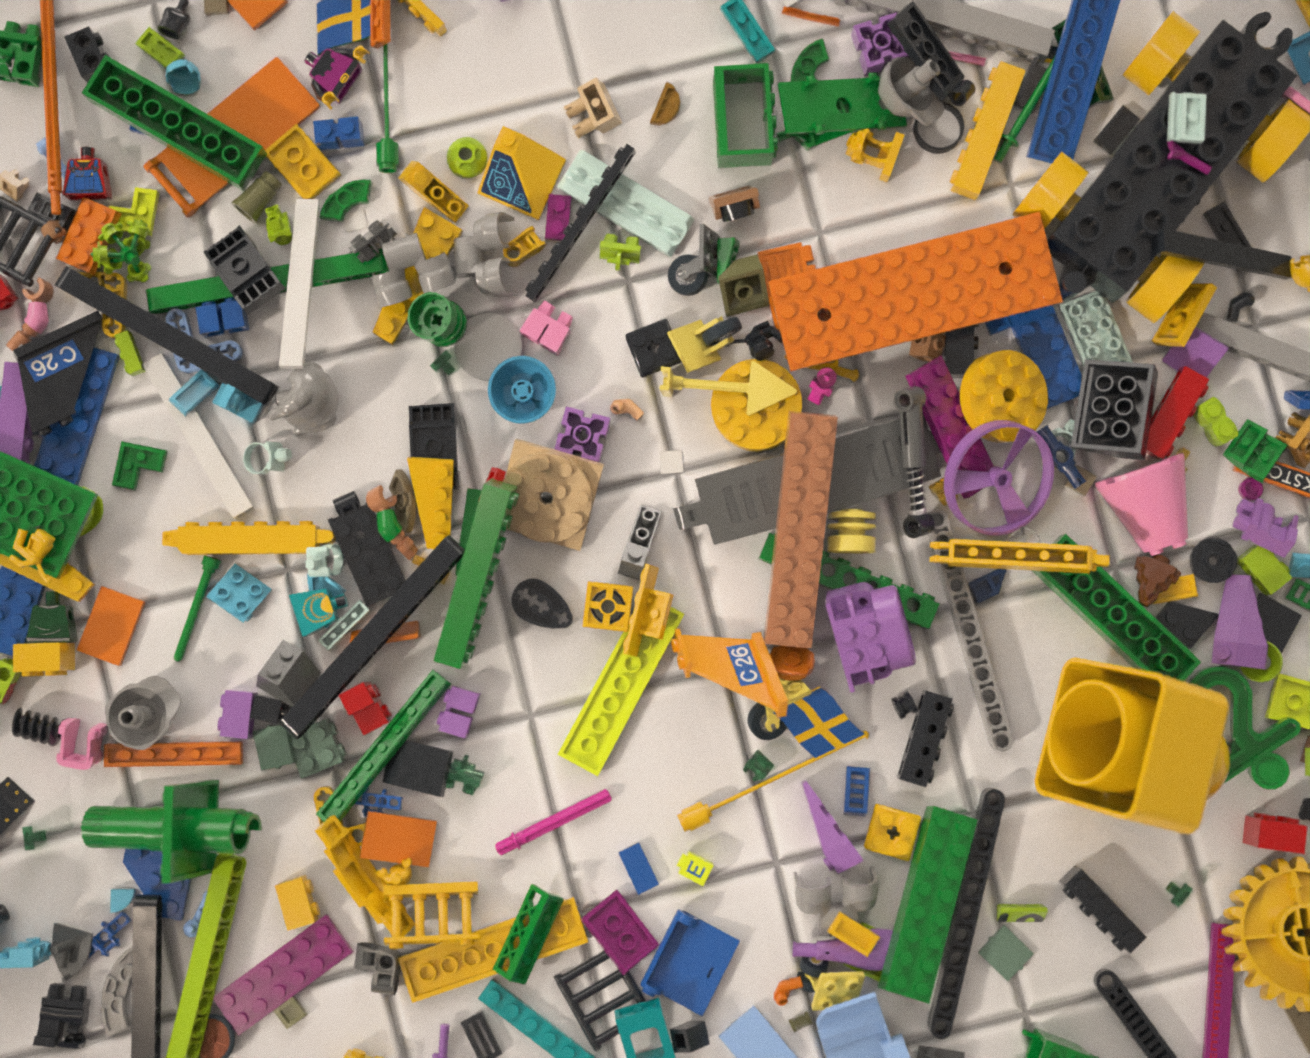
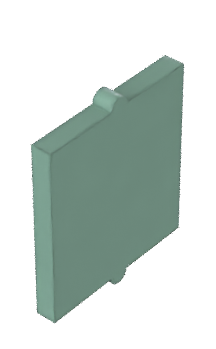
(273, 747)
(1005, 952)

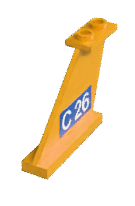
(735, 664)

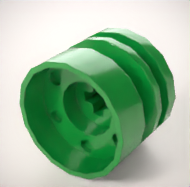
(437, 319)

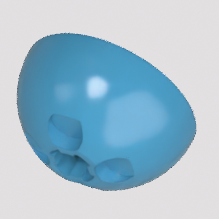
(511, 382)

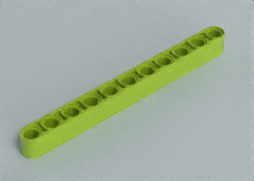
(207, 956)

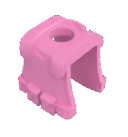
(69, 731)

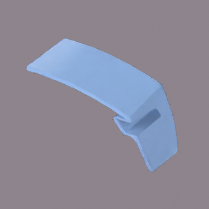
(858, 1031)

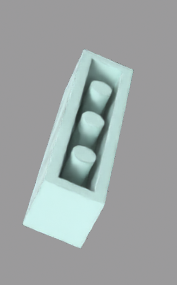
(344, 625)

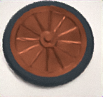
(218, 1038)

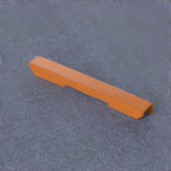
(811, 16)

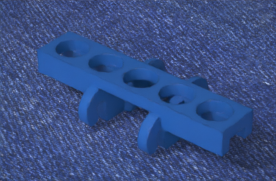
(384, 803)
(111, 936)

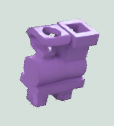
(1262, 527)

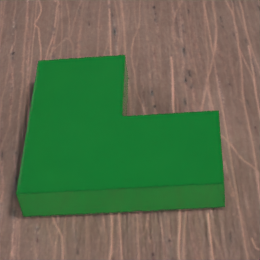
(133, 459)

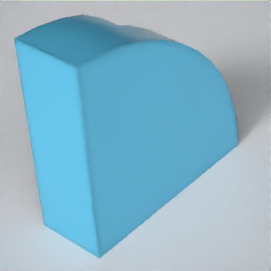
(121, 899)

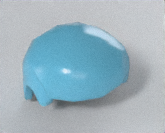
(183, 76)

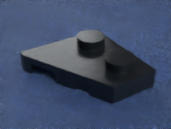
(1185, 622)

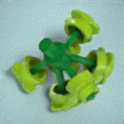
(130, 250)

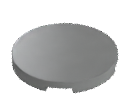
(486, 344)

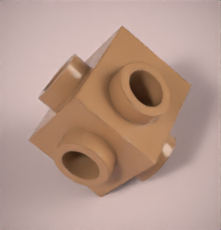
(927, 348)

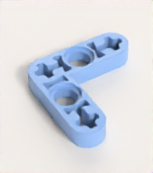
(185, 324)

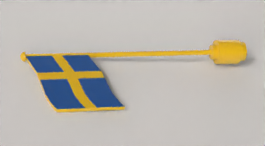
(815, 724)

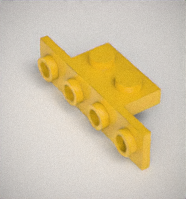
(650, 612)

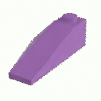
(1239, 629)
(834, 843)

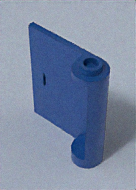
(686, 959)

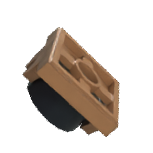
(735, 203)

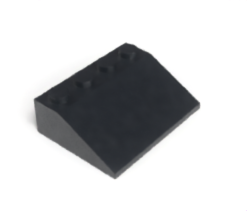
(1115, 408)

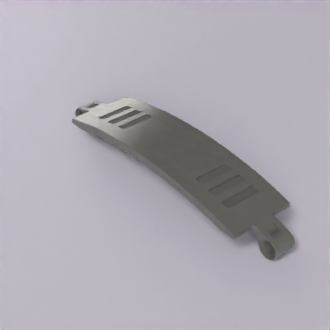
(747, 496)

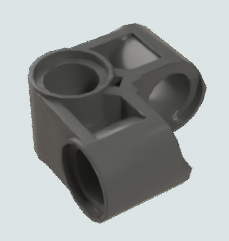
(371, 958)

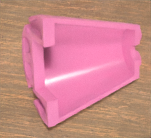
(1151, 503)

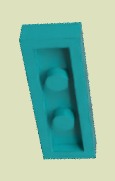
(747, 29)

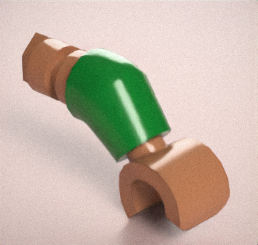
(387, 521)

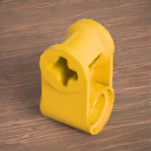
(524, 246)

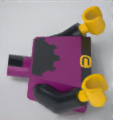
(335, 72)

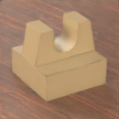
(12, 185)

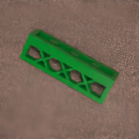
(531, 937)

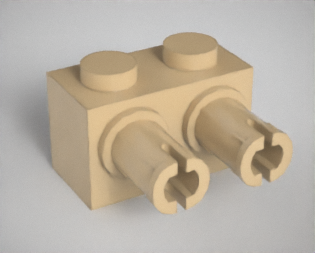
(599, 105)

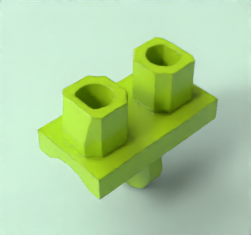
(278, 226)
(620, 253)

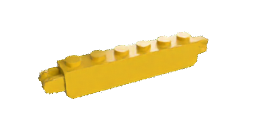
(247, 539)
(1019, 556)

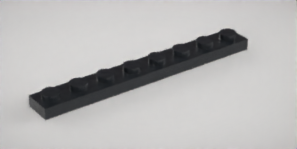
(585, 214)

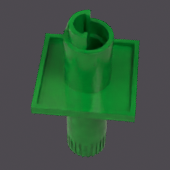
(185, 829)

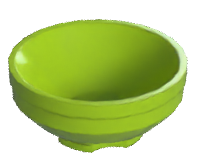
(471, 167)
(1271, 672)

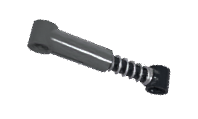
(914, 458)

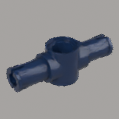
(1068, 466)

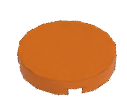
(792, 662)

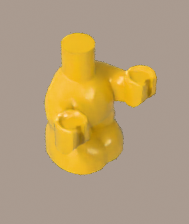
(398, 874)

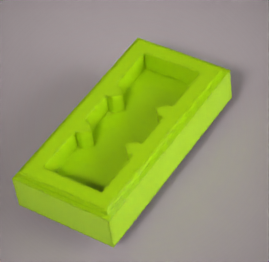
(158, 48)

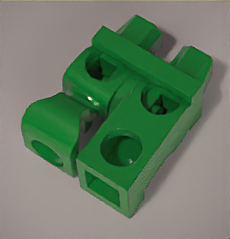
(25, 50)

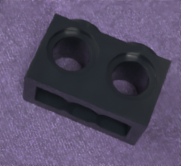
(86, 56)

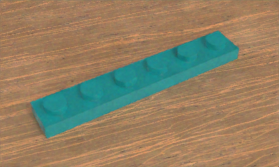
(531, 1022)

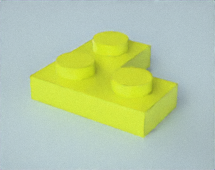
(143, 208)

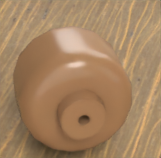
(49, 228)

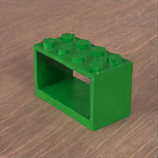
(741, 75)

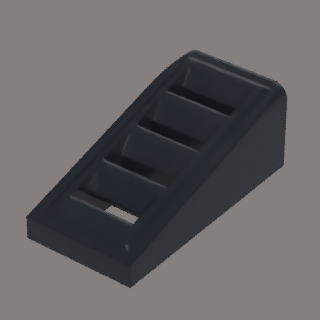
(66, 218)

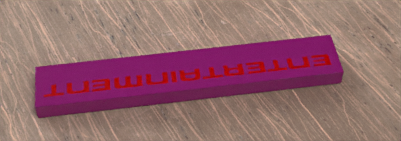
(1218, 995)

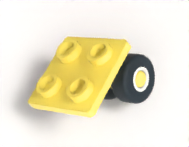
(828, 987)

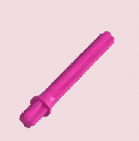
(553, 822)

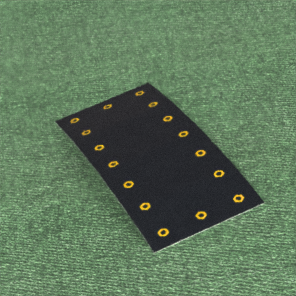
(12, 803)

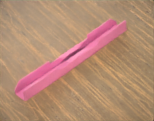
(968, 58)

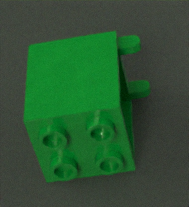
(1051, 1046)

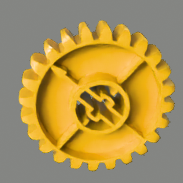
(1266, 904)

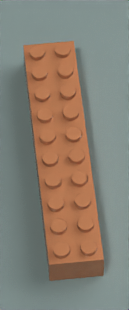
(800, 529)

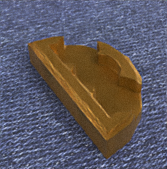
(667, 106)

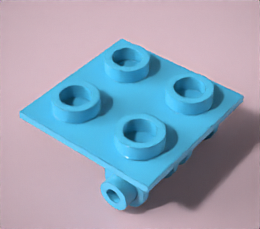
(239, 593)

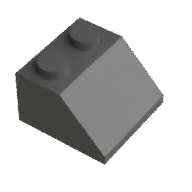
(287, 674)

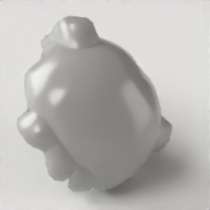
(309, 402)

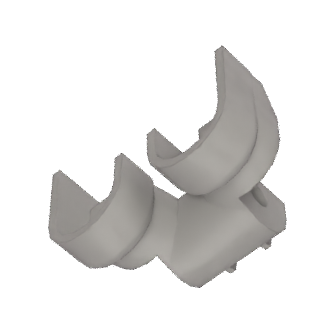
(404, 253)
(471, 260)
(819, 900)

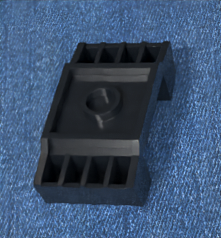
(243, 270)
(434, 434)

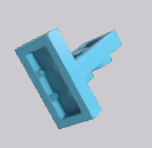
(238, 403)

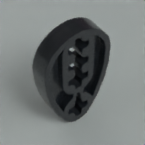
(544, 592)

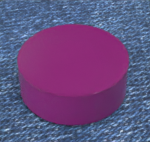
(1250, 489)

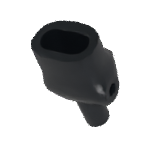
(174, 20)

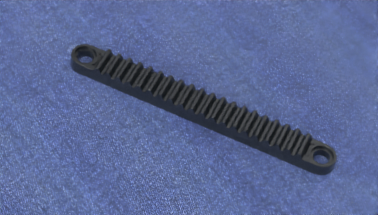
(1132, 1017)

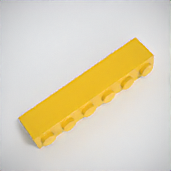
(987, 131)

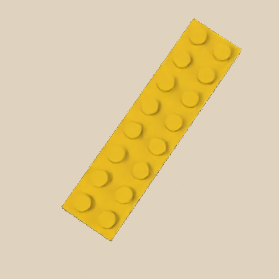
(452, 965)

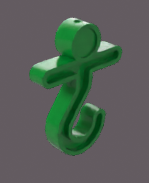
(1249, 748)

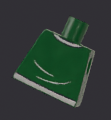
(52, 621)

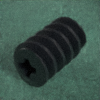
(36, 729)

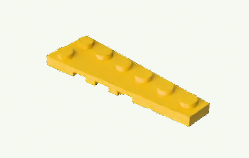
(435, 237)

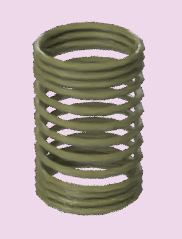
(802, 1018)

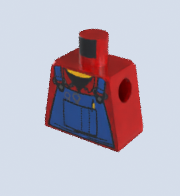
(87, 178)

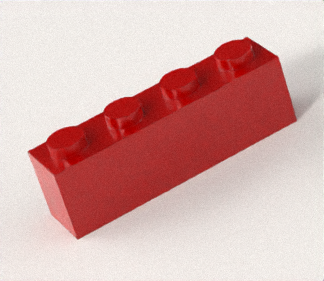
(1174, 410)

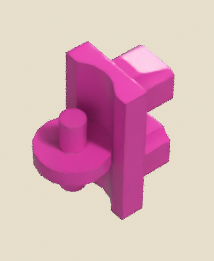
(822, 385)

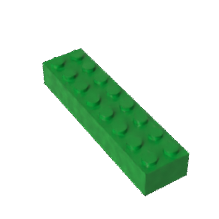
(174, 123)
(475, 573)
(1121, 620)
(927, 904)

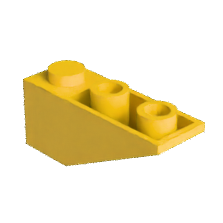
(433, 191)

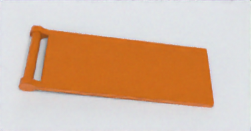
(259, 110)

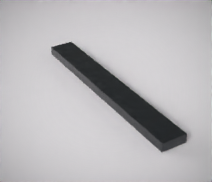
(1223, 254)

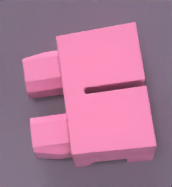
(545, 330)

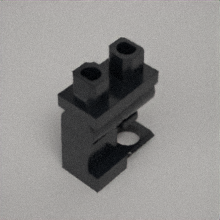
(59, 1009)

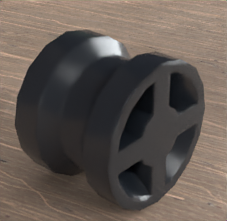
(904, 705)

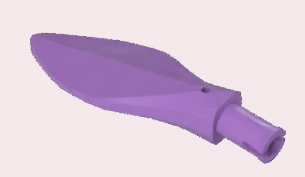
(840, 952)

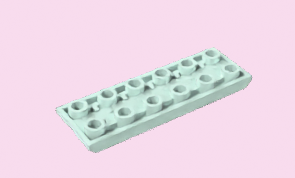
(628, 205)
(1094, 329)

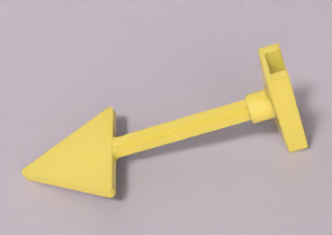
(763, 387)

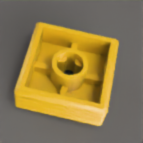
(879, 840)

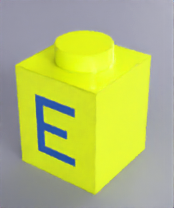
(694, 867)

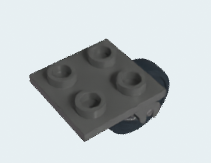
(690, 273)

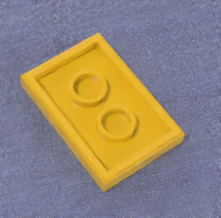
(302, 163)
(1184, 315)

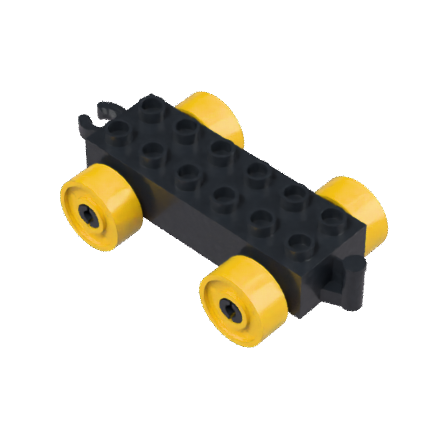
(1113, 228)

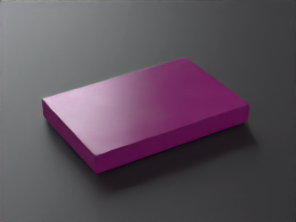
(619, 932)

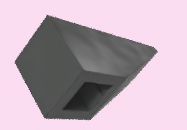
(639, 542)

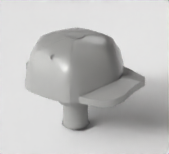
(907, 90)
(142, 712)

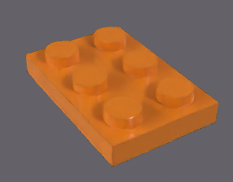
(84, 234)

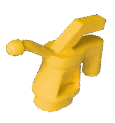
(37, 548)

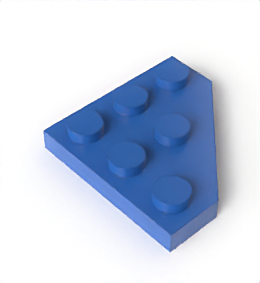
(145, 870)

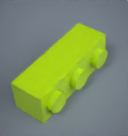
(129, 353)

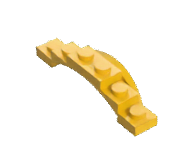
(359, 874)

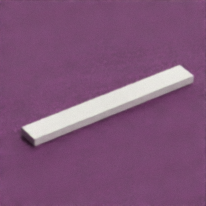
(299, 284)
(199, 439)

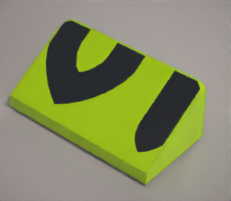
(1021, 912)

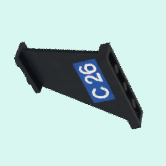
(54, 372)

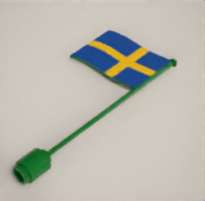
(346, 23)

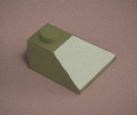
(743, 286)

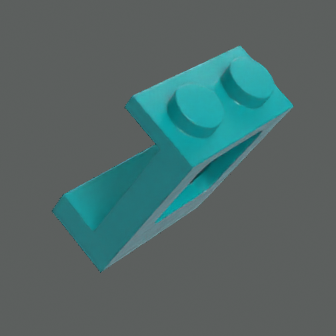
(639, 1018)

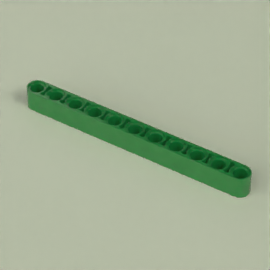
(326, 272)

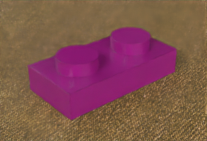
(557, 216)

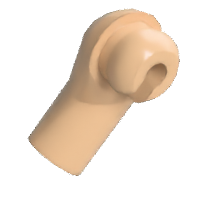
(623, 406)

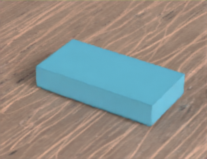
(193, 392)

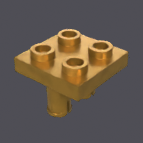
(1300, 443)

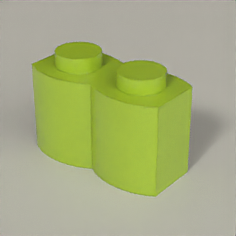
(1216, 425)

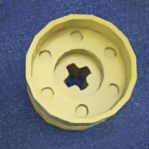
(851, 532)

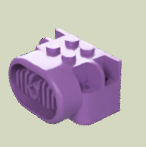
(869, 632)

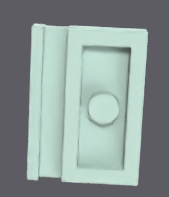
(1186, 117)

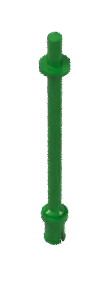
(1010, 139)

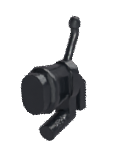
(758, 340)

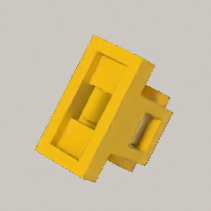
(886, 157)

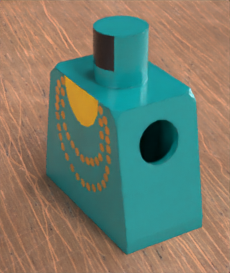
(316, 609)

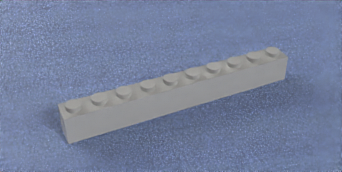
(971, 25)

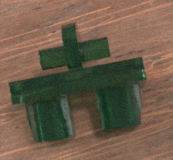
(466, 773)

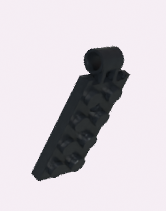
(923, 44)
(368, 558)

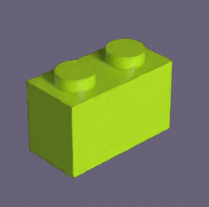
(1264, 568)

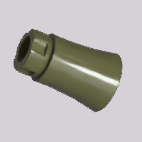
(257, 196)

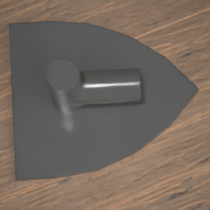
(70, 949)

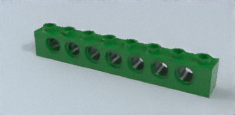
(926, 605)

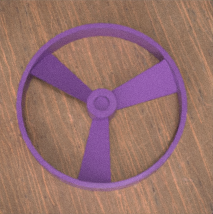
(962, 481)

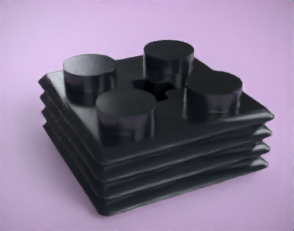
(639, 343)

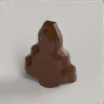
(1154, 577)

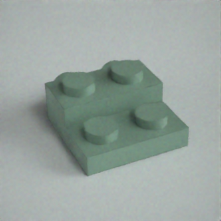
(317, 748)

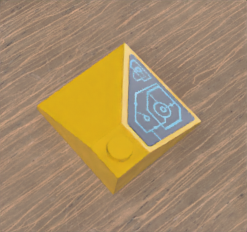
(520, 173)

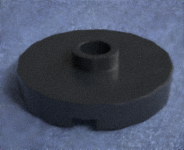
(1225, 560)

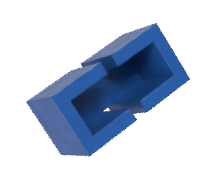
(347, 129)
(215, 318)

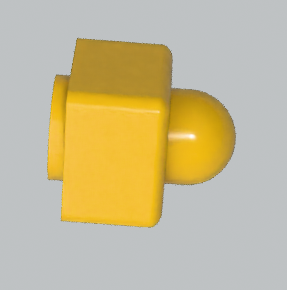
(1134, 745)

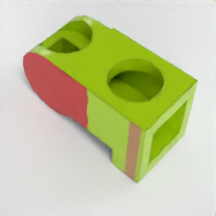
(7, 679)

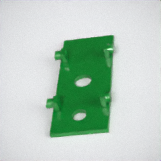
(812, 106)

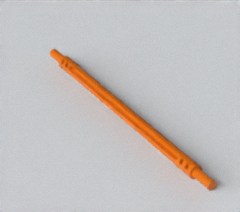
(51, 104)

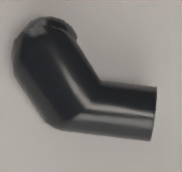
(1237, 303)

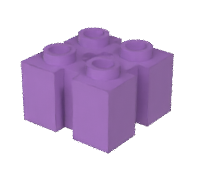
(865, 38)
(575, 422)

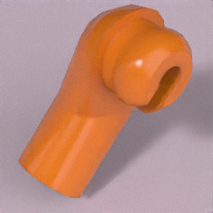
(784, 988)

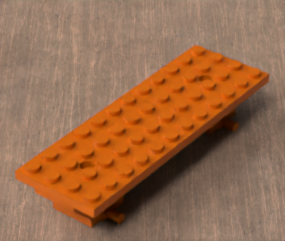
(915, 291)

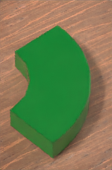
(809, 61)
(344, 199)

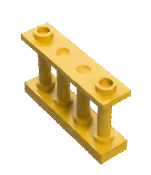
(419, 893)

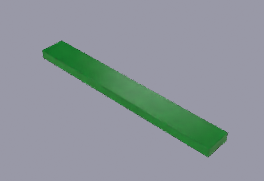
(384, 747)

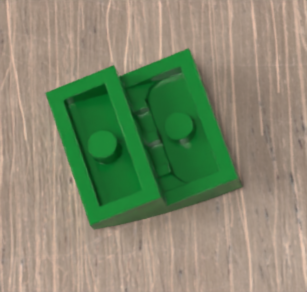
(1254, 451)

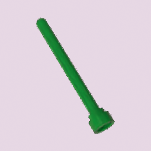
(209, 566)

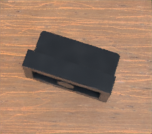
(1029, 83)

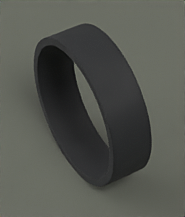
(936, 150)

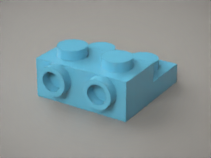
(26, 954)

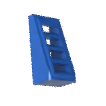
(865, 791)

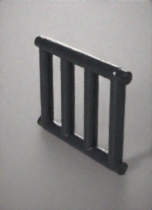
(35, 221)
(573, 1000)

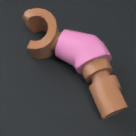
(37, 314)

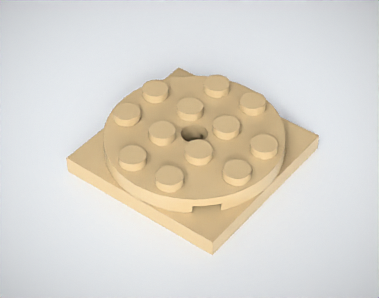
(567, 478)

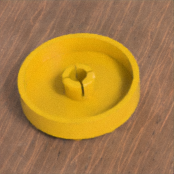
(1003, 388)
(760, 430)

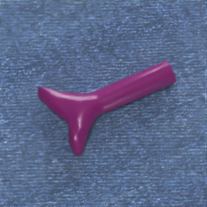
(1178, 152)

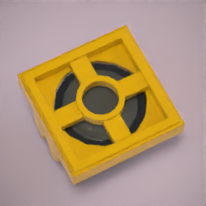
(607, 606)

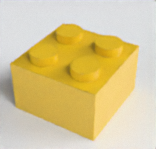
(40, 657)

